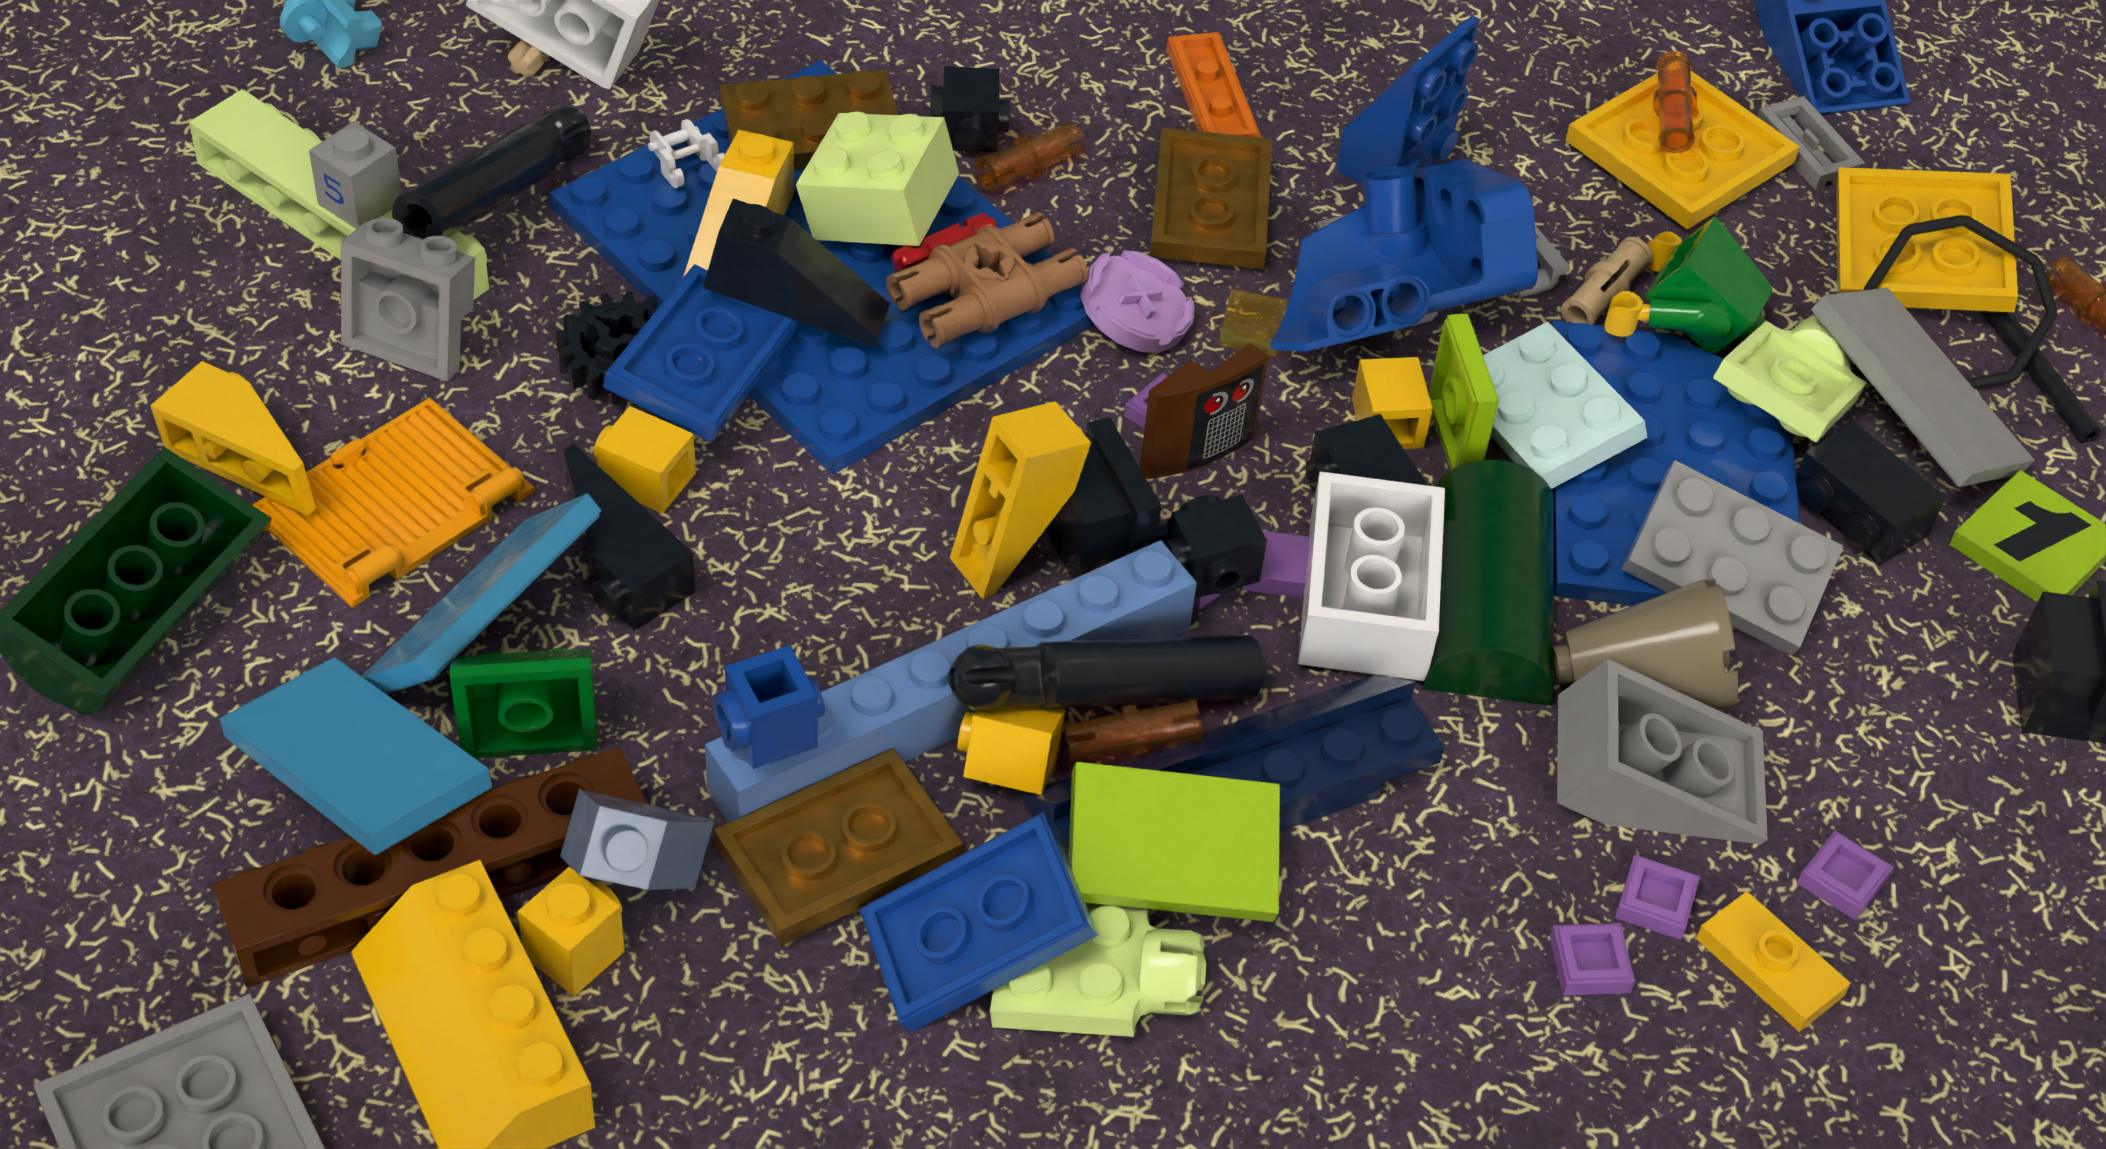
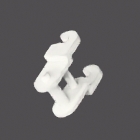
(703, 145)

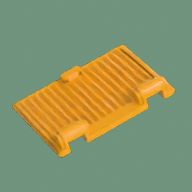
(395, 500)

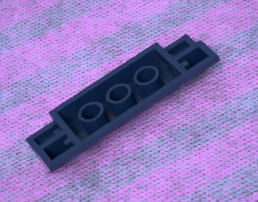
(1319, 749)

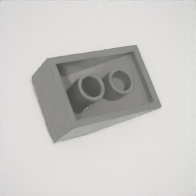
(1658, 759)

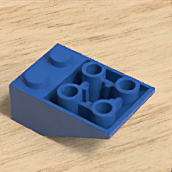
(1836, 52)
(1416, 114)

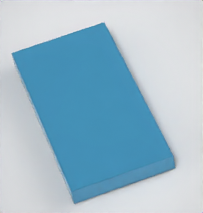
(481, 596)
(356, 755)

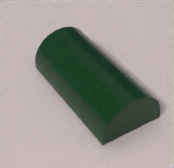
(126, 582)
(1496, 585)

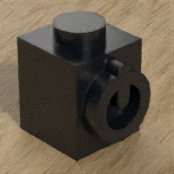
(971, 108)
(1217, 542)

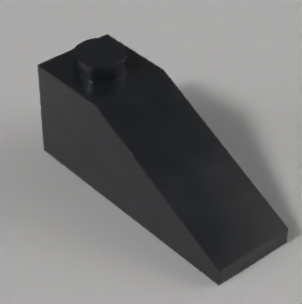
(788, 272)
(629, 554)

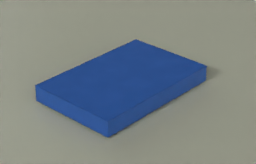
(699, 356)
(977, 922)

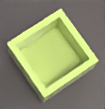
(878, 178)

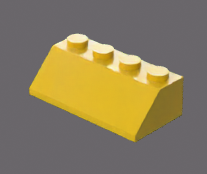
(472, 1019)

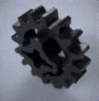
(604, 335)

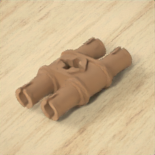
(986, 279)

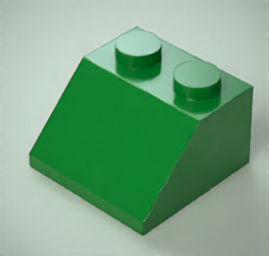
(525, 702)

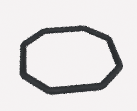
(2007, 245)

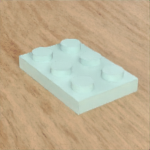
(1556, 407)

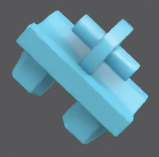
(332, 27)

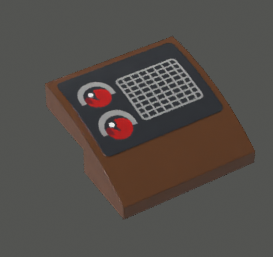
(1202, 414)

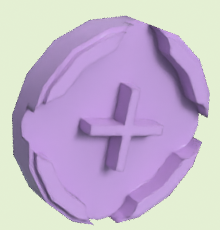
(1137, 301)

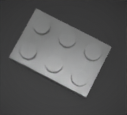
(1761, 559)

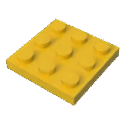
(1727, 160)
(1934, 268)

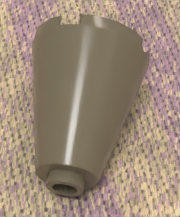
(1669, 638)

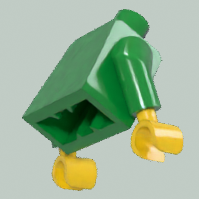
(1701, 288)

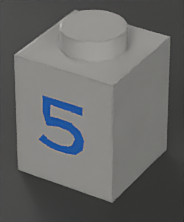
(355, 175)

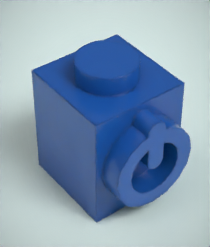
(769, 707)

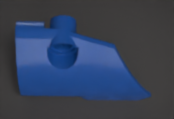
(1412, 250)

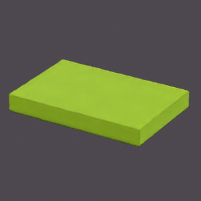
(1175, 841)

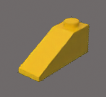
(752, 171)
(227, 429)
(1017, 490)

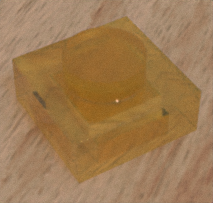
(1253, 320)

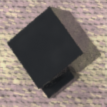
(1110, 508)
(2064, 667)

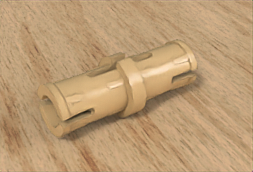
(1623, 264)

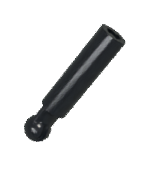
(493, 174)
(1109, 672)

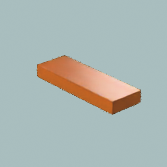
(1211, 85)

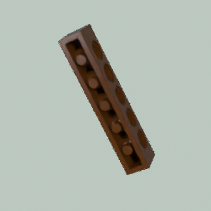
(340, 912)

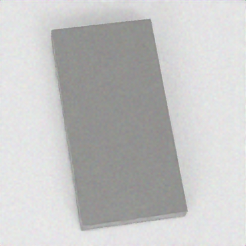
(1922, 386)

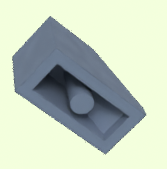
(635, 843)

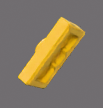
(1773, 961)

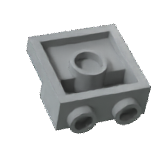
(405, 297)

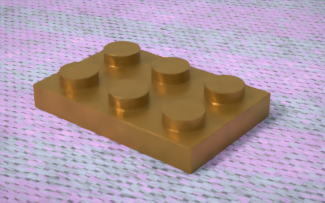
(803, 106)
(1212, 198)
(836, 845)

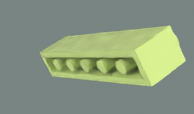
(271, 164)

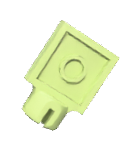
(1793, 376)
(1108, 979)

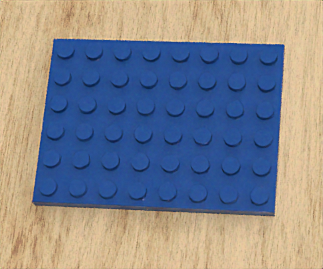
(822, 387)

